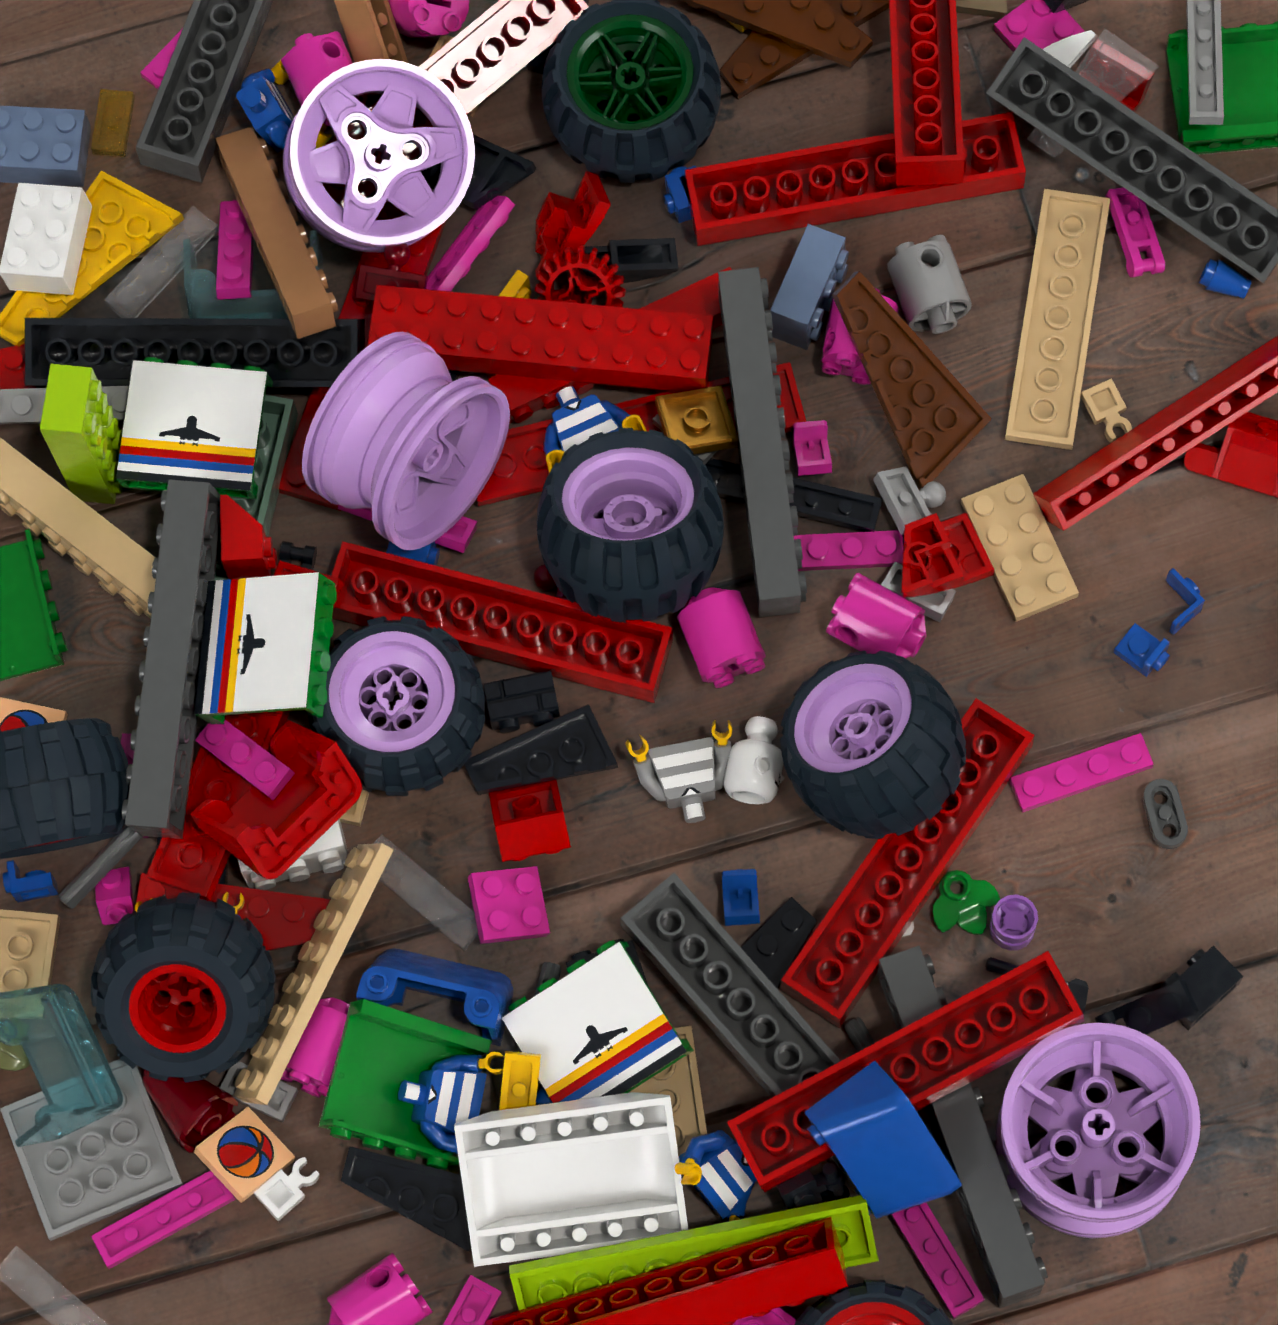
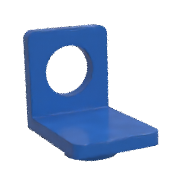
(1189, 593)

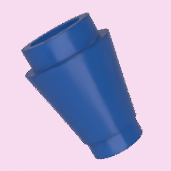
(1224, 279)

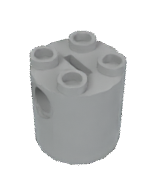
(929, 285)

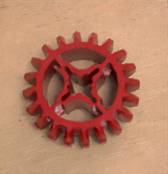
(593, 285)

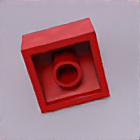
(244, 544)
(529, 821)

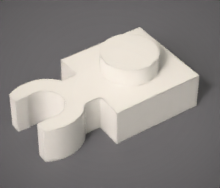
(283, 1192)

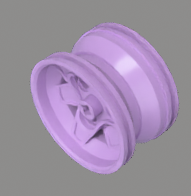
(386, 131)
(405, 440)
(1123, 1117)

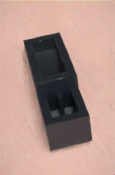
(639, 258)

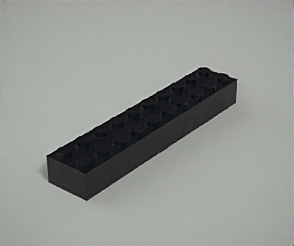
(114, 343)

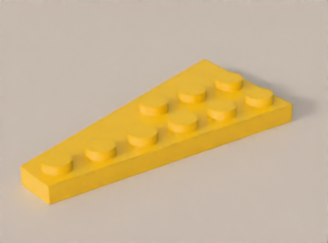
(118, 231)

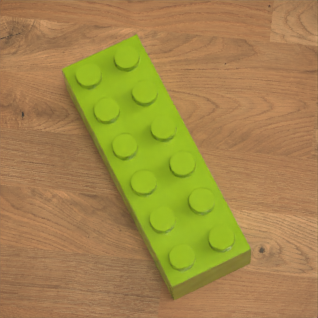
(82, 433)

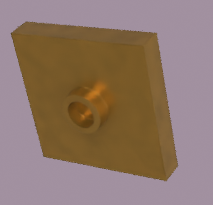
(698, 419)

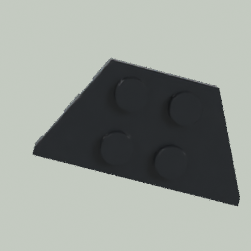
(493, 172)

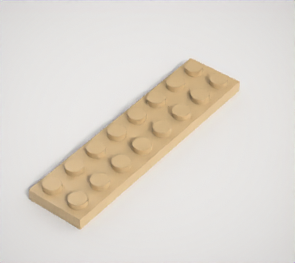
(1057, 319)
(316, 966)

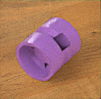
(1013, 922)

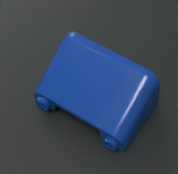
(483, 991)
(881, 1143)

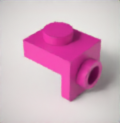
(811, 448)
(115, 895)

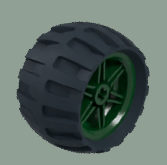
(604, 42)

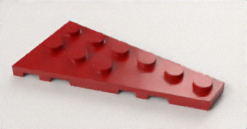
(278, 916)

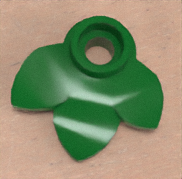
(966, 908)

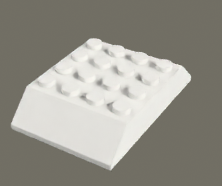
(570, 1176)

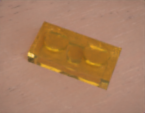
(112, 122)

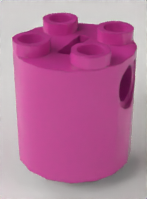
(428, 17)
(315, 60)
(839, 352)
(877, 620)
(721, 636)
(318, 1047)
(379, 1298)

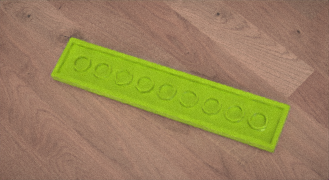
(579, 1271)

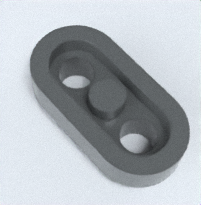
(1165, 815)

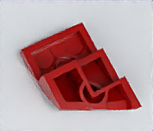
(570, 221)
(942, 555)

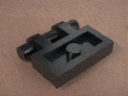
(806, 1189)

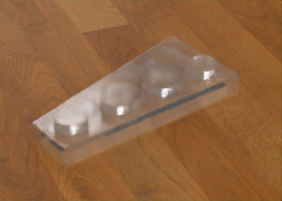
(1112, 68)

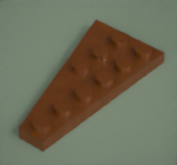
(798, 22)
(767, 56)
(919, 395)

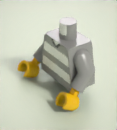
(684, 771)

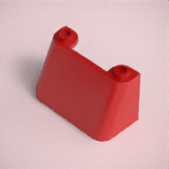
(276, 832)

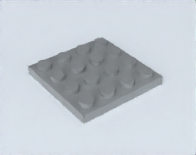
(98, 1166)

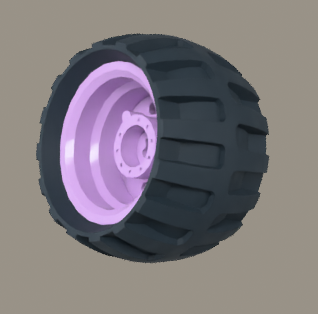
(630, 524)

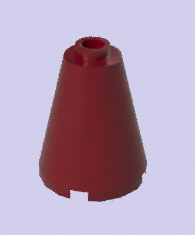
(190, 1108)

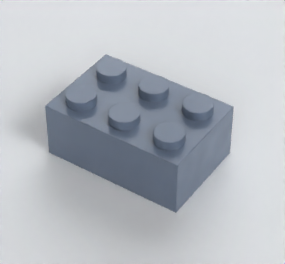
(43, 145)
(809, 287)

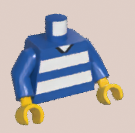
(268, 108)
(580, 420)
(448, 1096)
(718, 1173)

